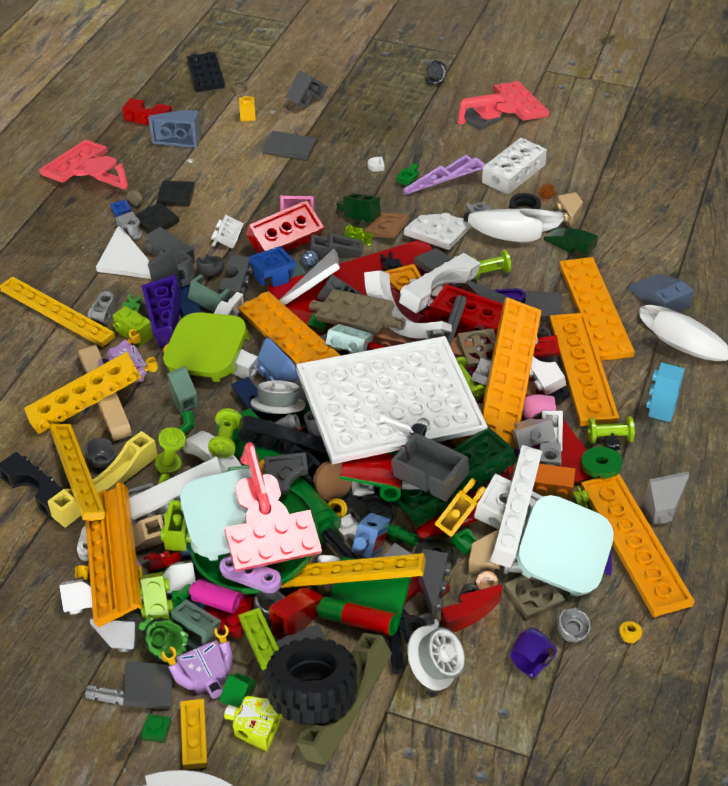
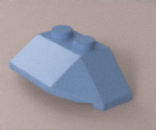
(274, 363)

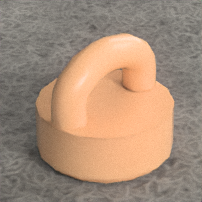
(486, 579)

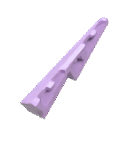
(457, 169)

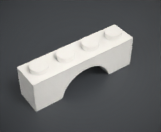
(547, 375)

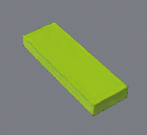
(259, 636)

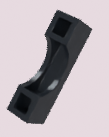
(19, 471)

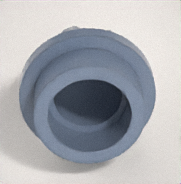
(309, 258)

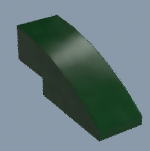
(572, 239)

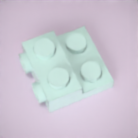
(348, 338)

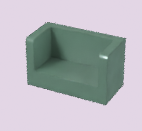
(206, 296)

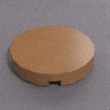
(328, 481)

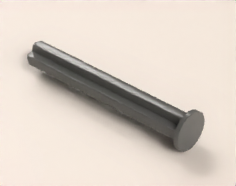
(455, 316)

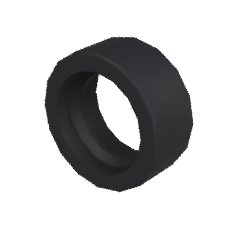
(525, 199)

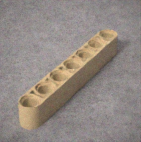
(110, 406)

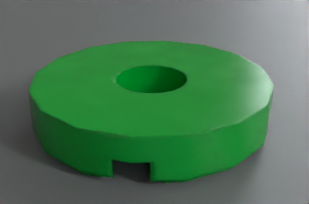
(610, 457)

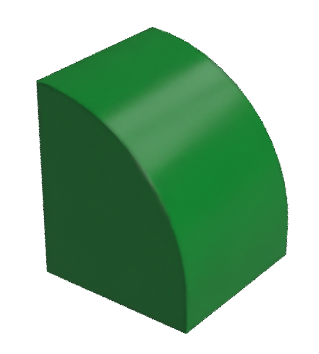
(236, 689)

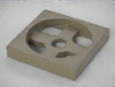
(475, 336)
(520, 601)

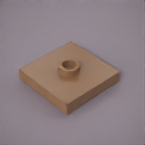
(387, 225)

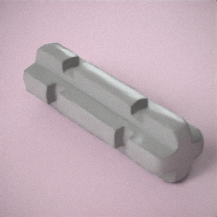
(104, 694)

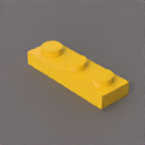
(193, 734)

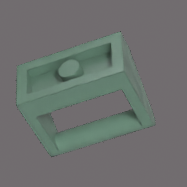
(197, 621)

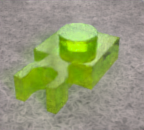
(357, 233)

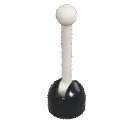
(418, 427)

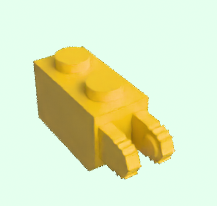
(458, 509)

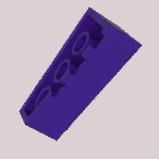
(163, 307)

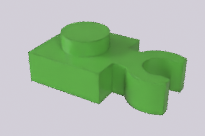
(134, 304)

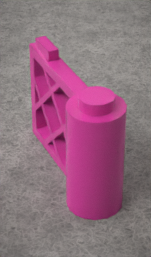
(215, 596)

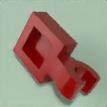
(162, 559)

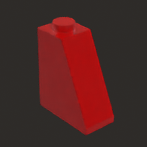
(294, 612)

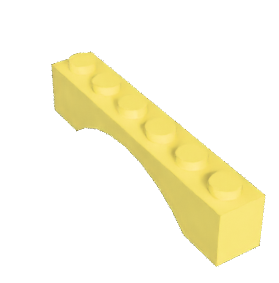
(134, 456)

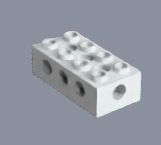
(514, 166)
(493, 502)

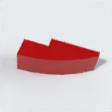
(470, 608)

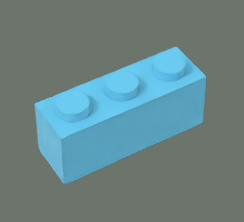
(665, 392)

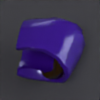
(532, 652)

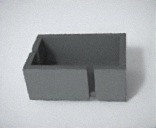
(430, 466)

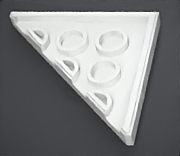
(123, 257)
(322, 270)

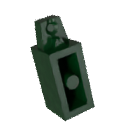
(360, 207)

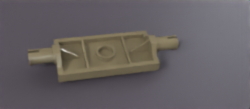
(357, 311)

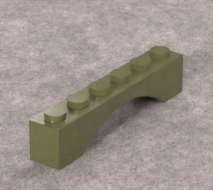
(320, 740)

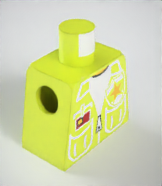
(254, 721)

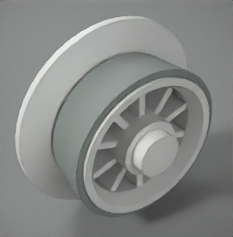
(278, 398)
(435, 656)

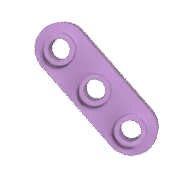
(255, 580)

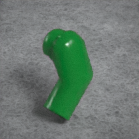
(188, 421)
(183, 594)

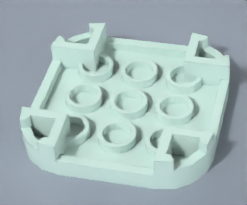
(209, 507)
(565, 545)

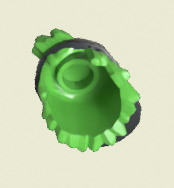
(160, 635)

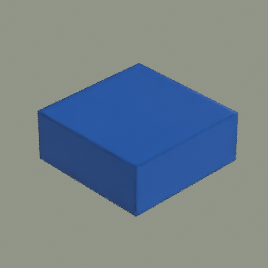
(120, 208)

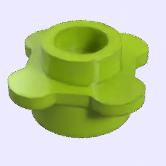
(581, 497)

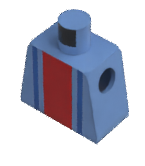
(370, 539)

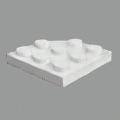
(438, 229)

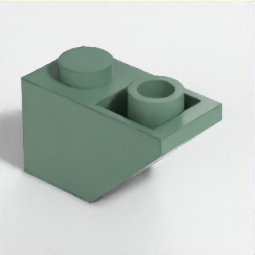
(182, 390)

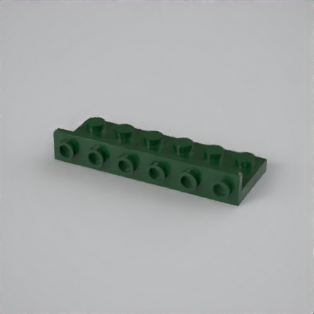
(486, 457)

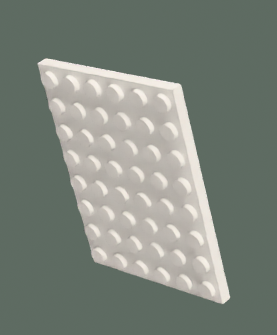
(403, 382)

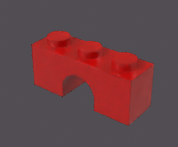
(135, 111)

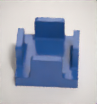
(273, 264)

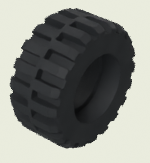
(312, 700)

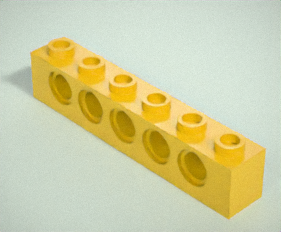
(82, 393)

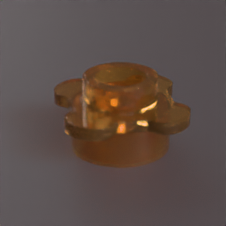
(547, 191)

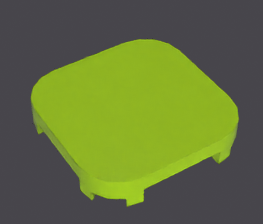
(206, 345)

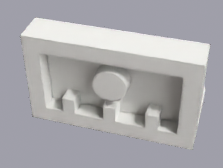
(227, 231)

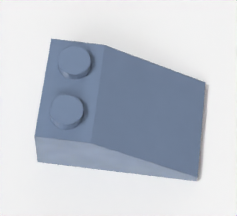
(176, 128)
(664, 292)

